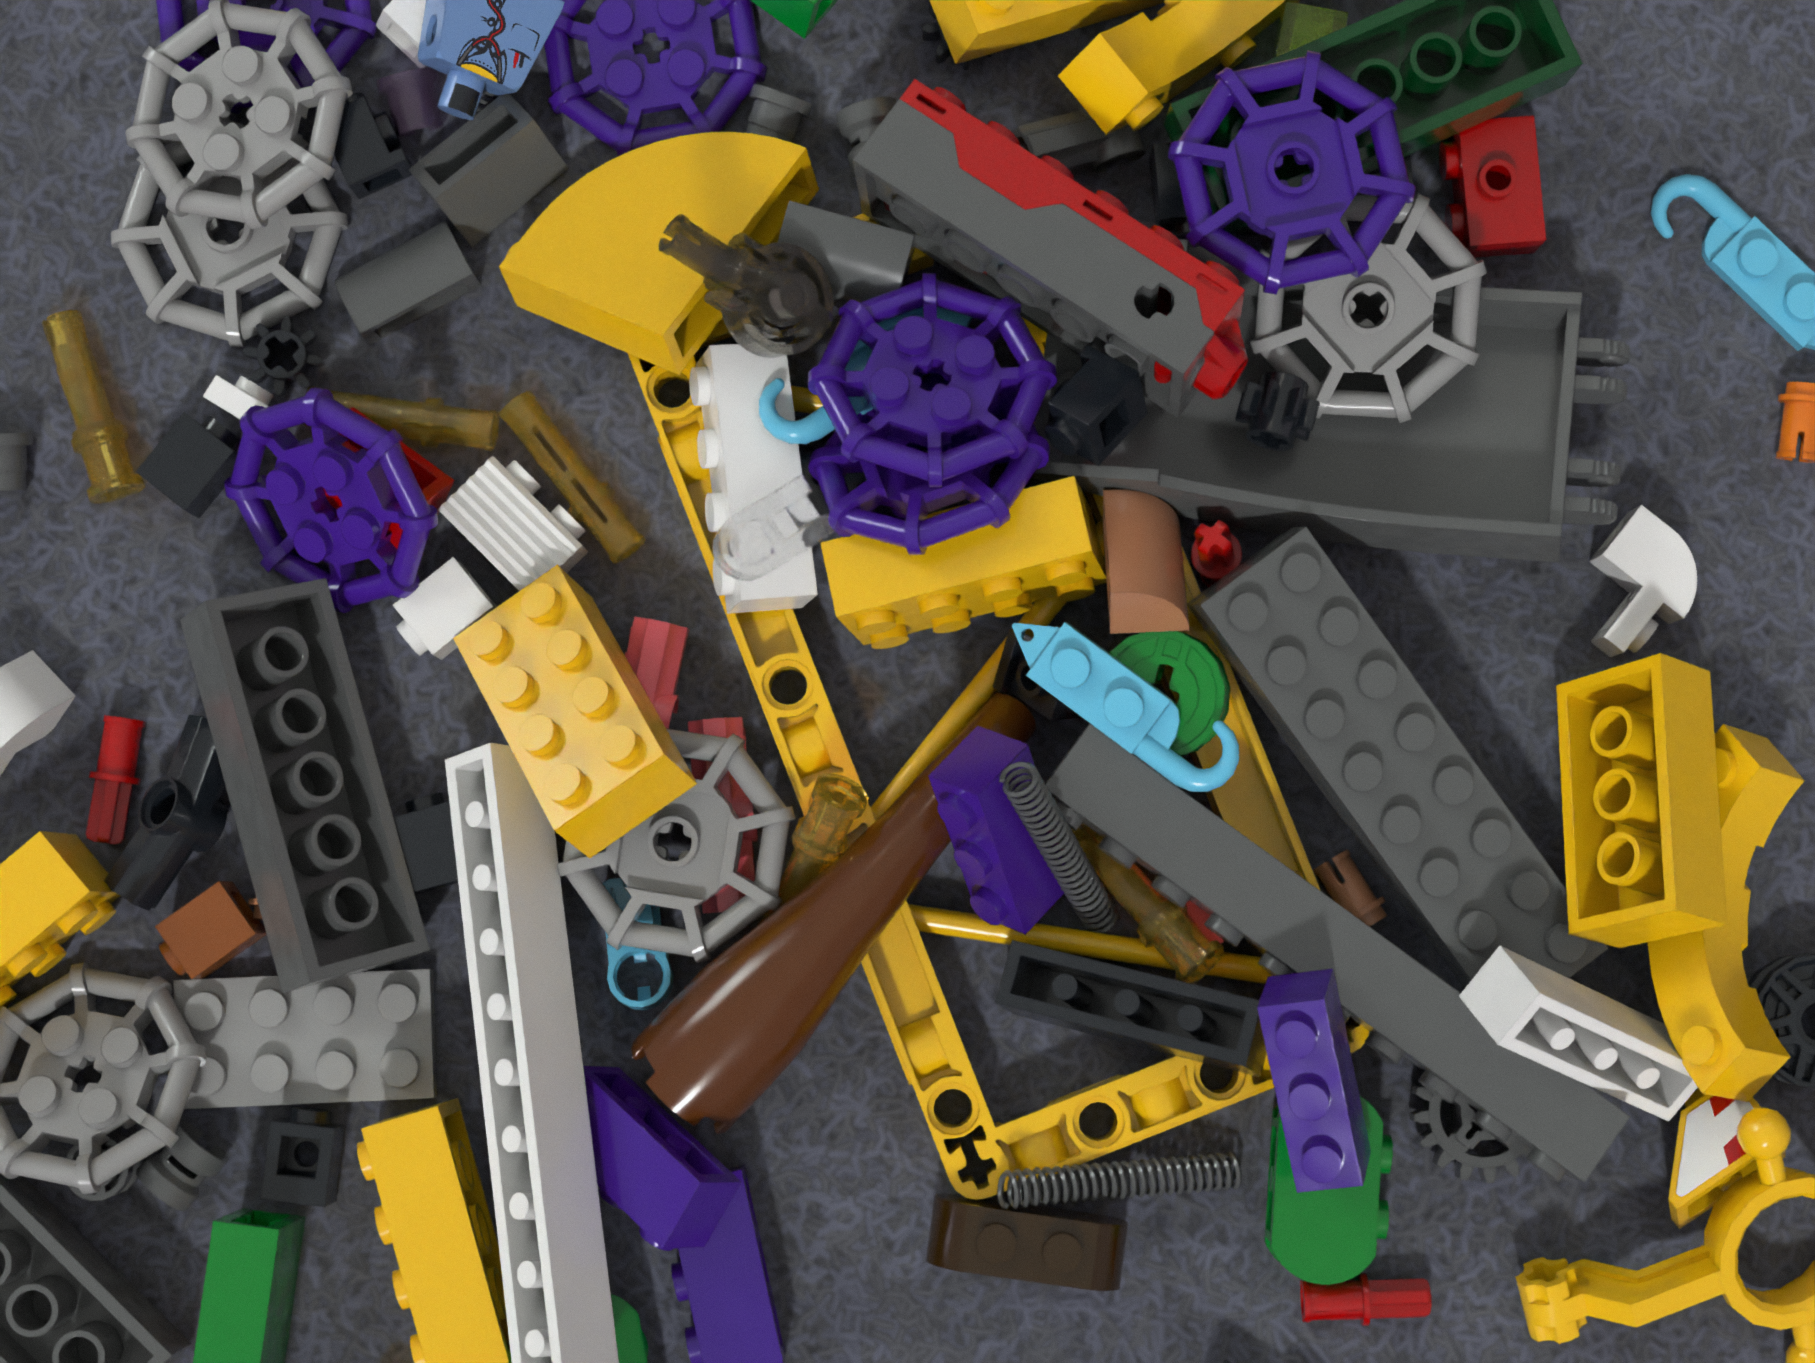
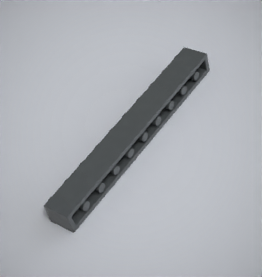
(1307, 931)

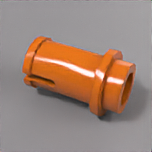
(1797, 420)

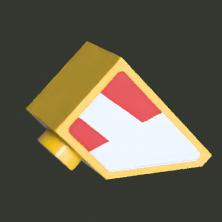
(1707, 1154)

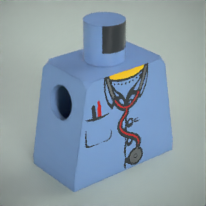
(483, 46)

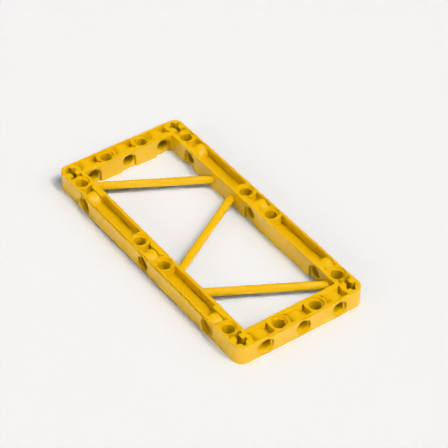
(898, 961)

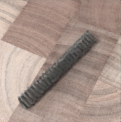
(1064, 833)
(1043, 1182)

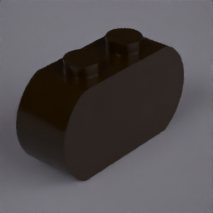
(1027, 1243)

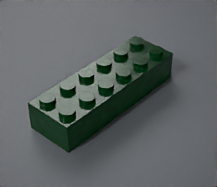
(1437, 62)

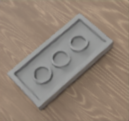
(316, 1044)

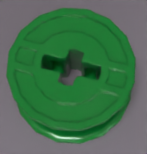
(1196, 677)

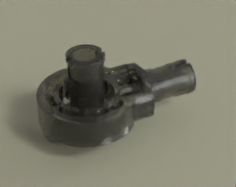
(757, 287)

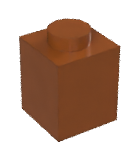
(209, 931)

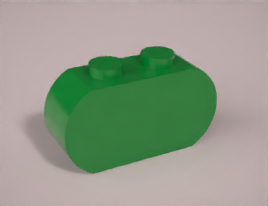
(1332, 1231)

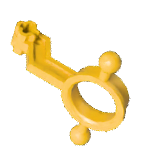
(1562, 1294)

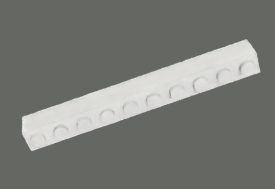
(529, 1065)

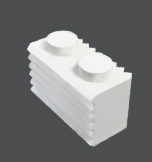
(511, 525)

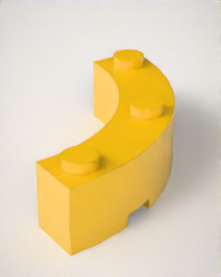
(1145, 63)
(1701, 974)

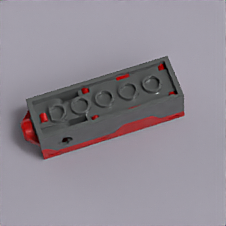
(1053, 247)

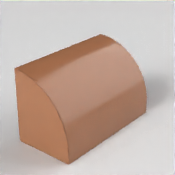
(1143, 564)

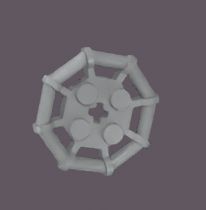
(205, 103)
(222, 266)
(1397, 336)
(699, 871)
(126, 1082)

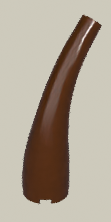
(775, 985)

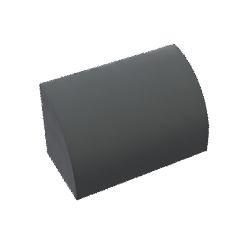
(489, 168)
(855, 254)
(406, 283)

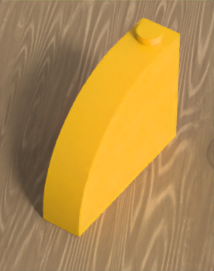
(596, 246)

